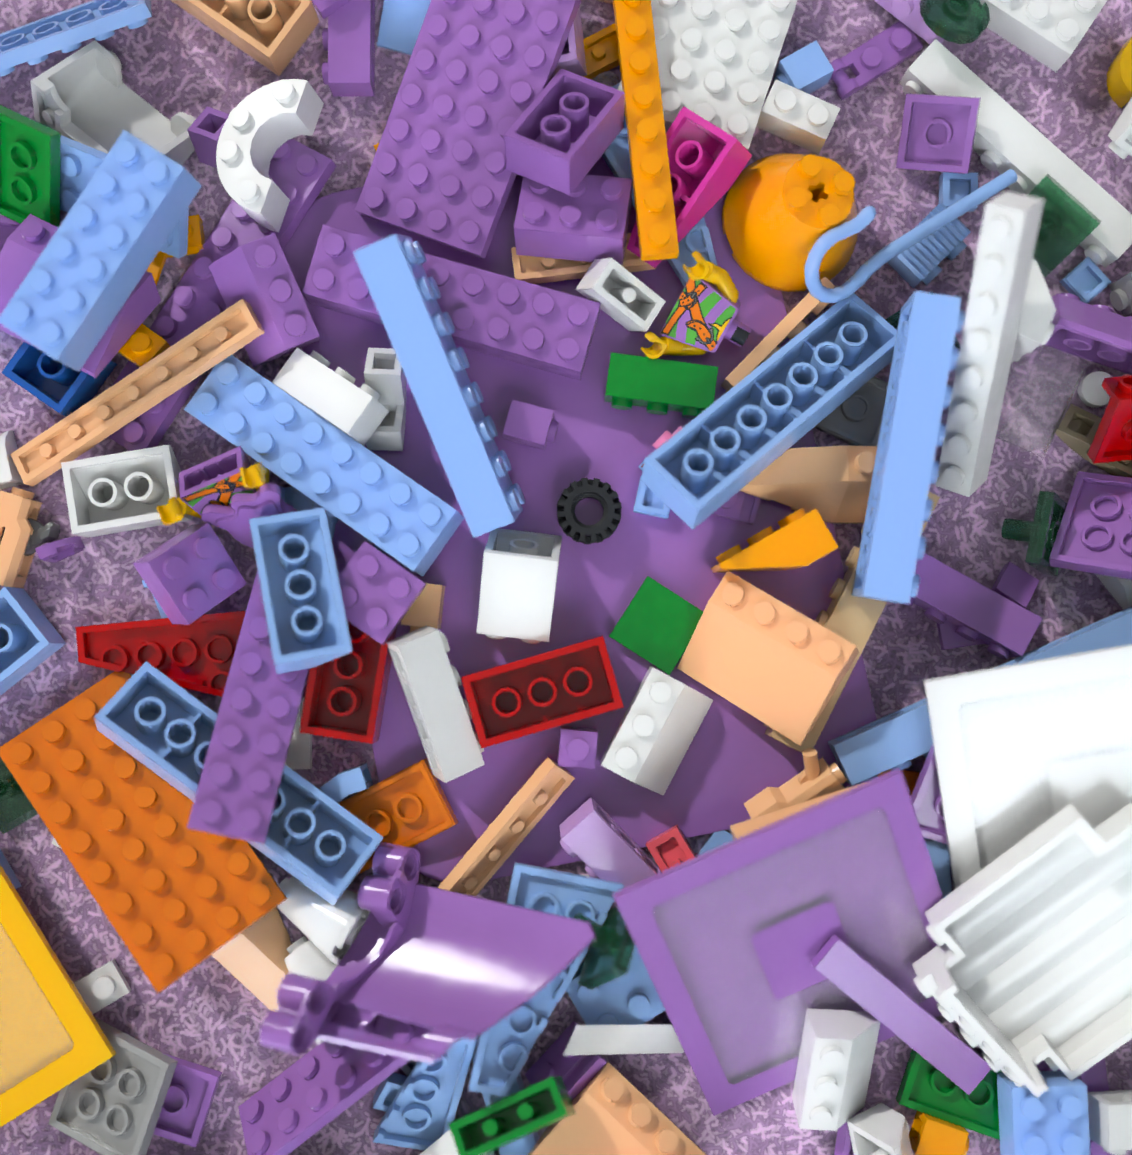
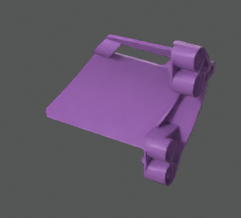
(426, 962)

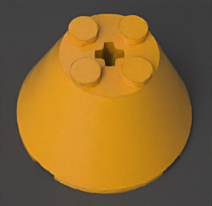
(781, 211)

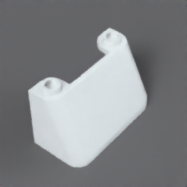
(93, 106)

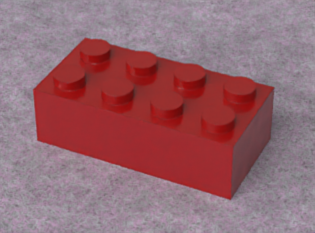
(350, 692)
(542, 692)

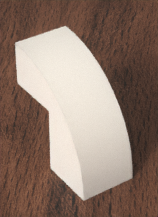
(387, 378)

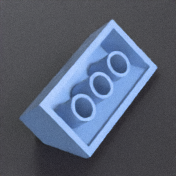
(300, 589)

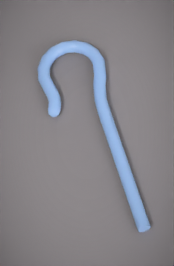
(864, 218)

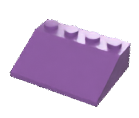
(20, 255)

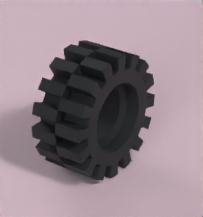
(589, 489)

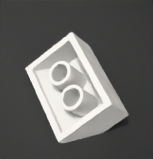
(1036, 315)
(120, 490)
(656, 731)
(833, 1067)
(879, 1132)

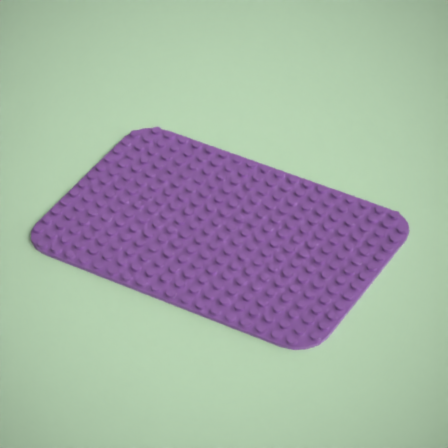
(595, 581)

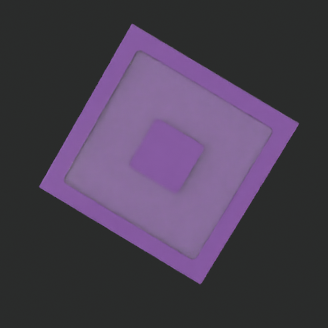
(742, 922)

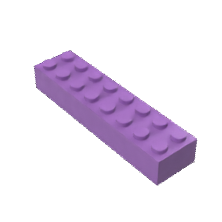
(486, 308)

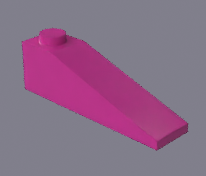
(702, 169)

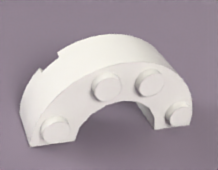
(251, 139)

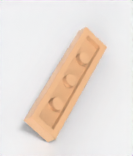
(546, 270)
(788, 327)

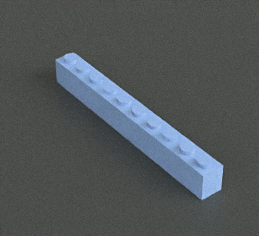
(907, 732)

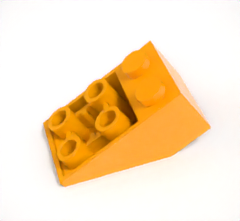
(796, 544)

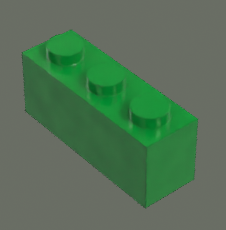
(660, 385)
(512, 1117)

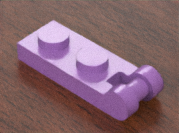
(874, 58)

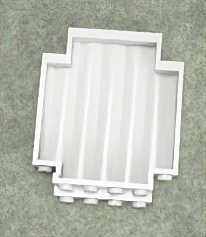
(1040, 950)

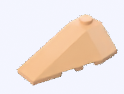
(820, 478)
(258, 957)

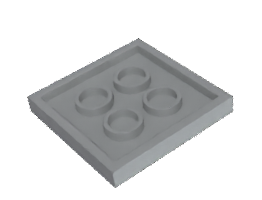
(119, 1100)

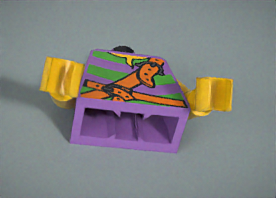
(700, 314)
(213, 483)

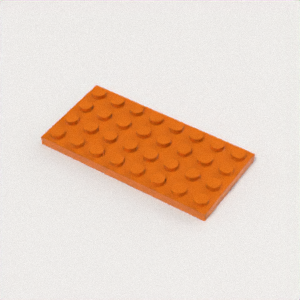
(126, 833)

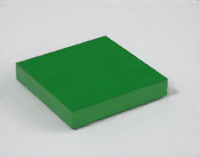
(657, 625)

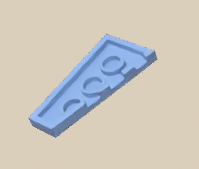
(427, 1100)

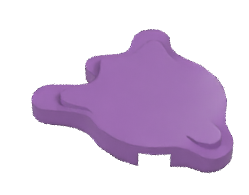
(245, 507)

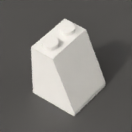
(518, 585)

